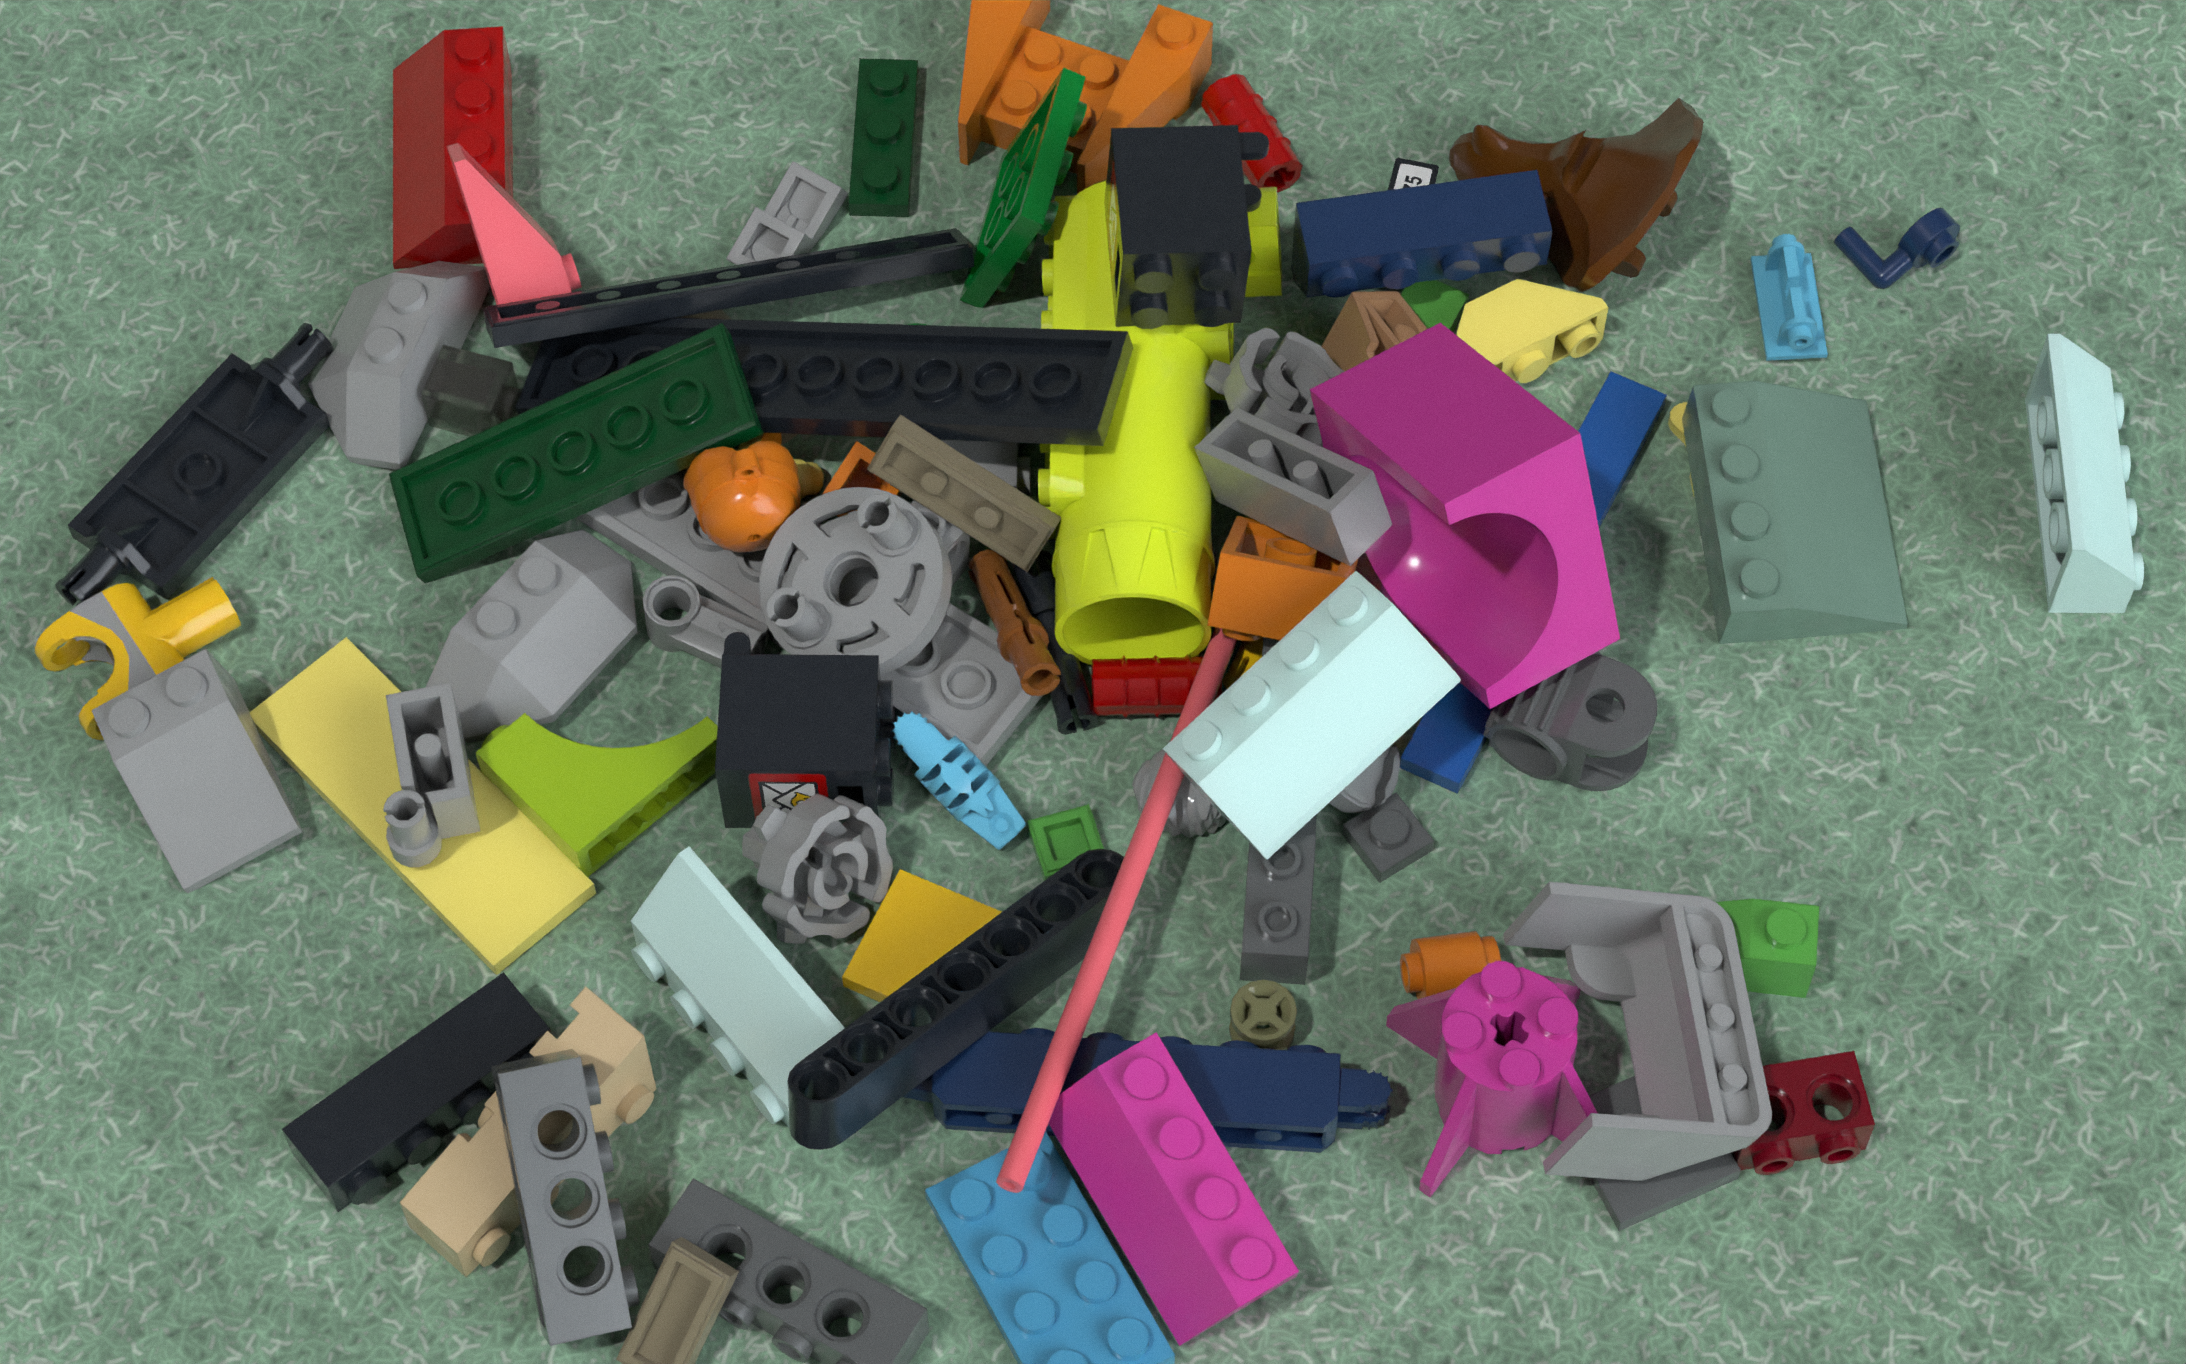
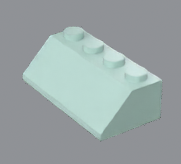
(2081, 482)
(1311, 714)
(730, 981)

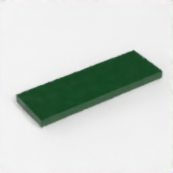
(574, 453)

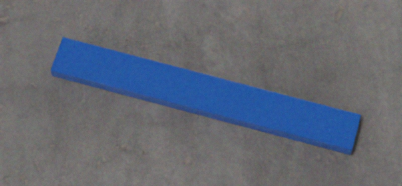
(1611, 440)

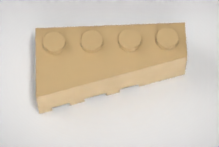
(468, 1195)

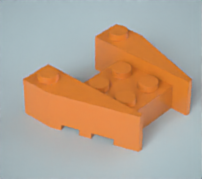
(1015, 63)

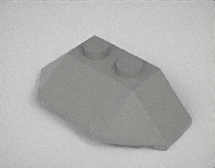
(386, 354)
(539, 634)

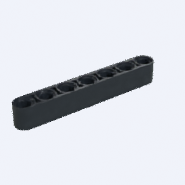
(949, 1004)

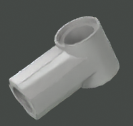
(704, 625)

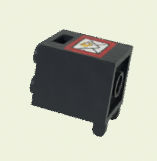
(1180, 223)
(801, 731)

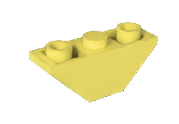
(1532, 326)

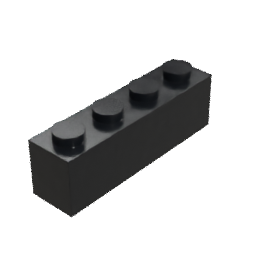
(413, 1095)

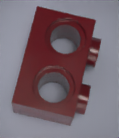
(1801, 1131)

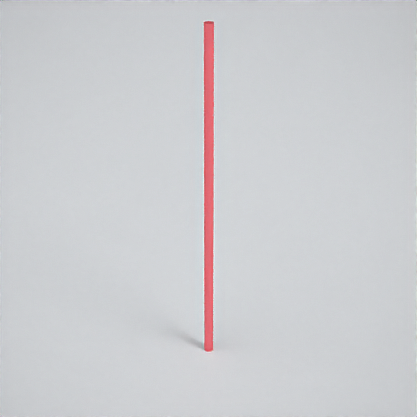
(1109, 929)

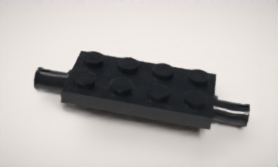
(199, 473)

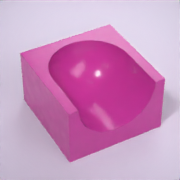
(1487, 511)

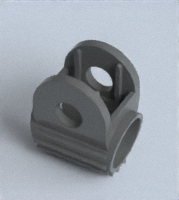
(1575, 715)

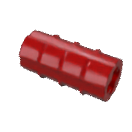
(1236, 103)
(1143, 685)

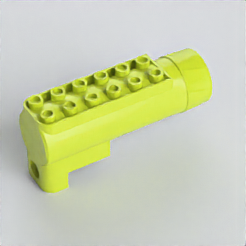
(1137, 512)

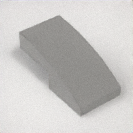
(792, 219)

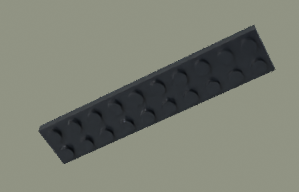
(864, 375)

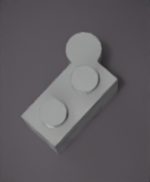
(433, 775)

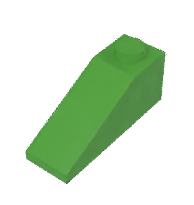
(1775, 944)

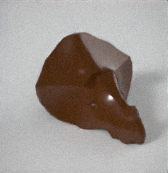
(1595, 189)

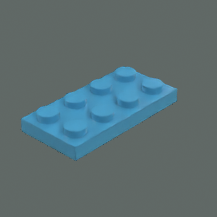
(1046, 1266)

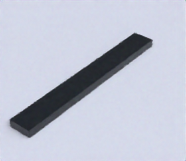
(727, 287)

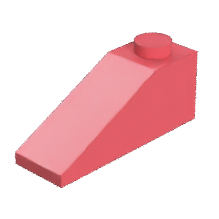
(512, 245)

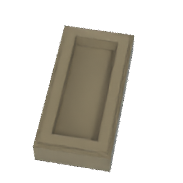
(679, 1307)

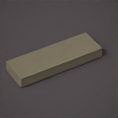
(963, 493)

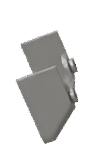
(1684, 1019)

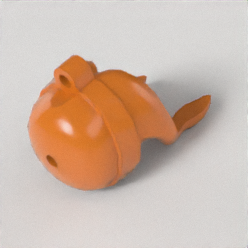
(744, 493)

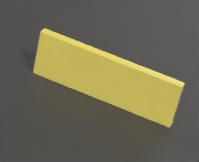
(488, 886)

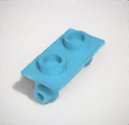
(1788, 302)

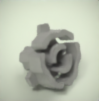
(1275, 392)
(810, 863)

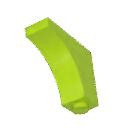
(594, 796)

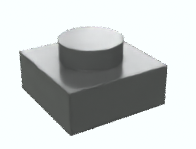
(1388, 837)

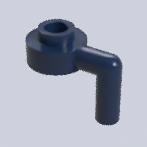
(1926, 241)

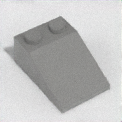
(197, 769)

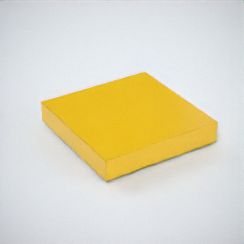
(911, 932)

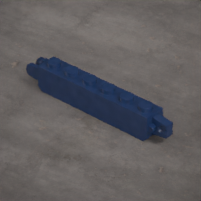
(1247, 1092)

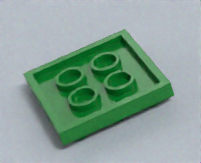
(1023, 189)

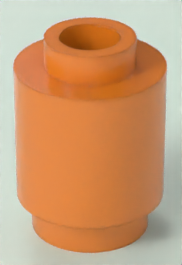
(1445, 961)

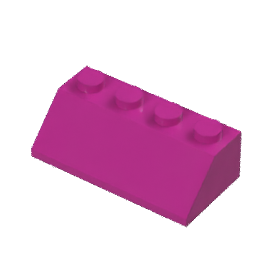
(1169, 1190)

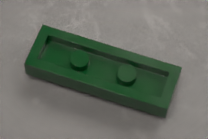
(883, 138)

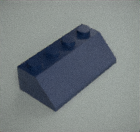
(1420, 234)

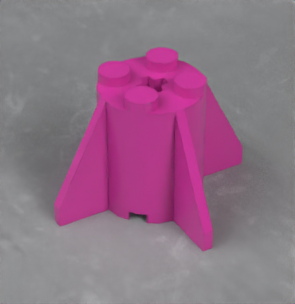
(1501, 1062)

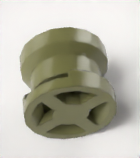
(1263, 1004)

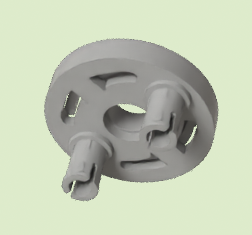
(880, 535)

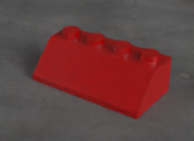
(445, 96)

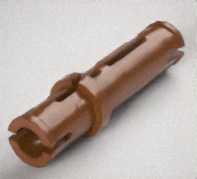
(1020, 636)

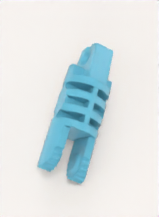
(959, 780)

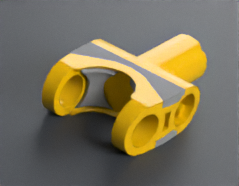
(133, 638)

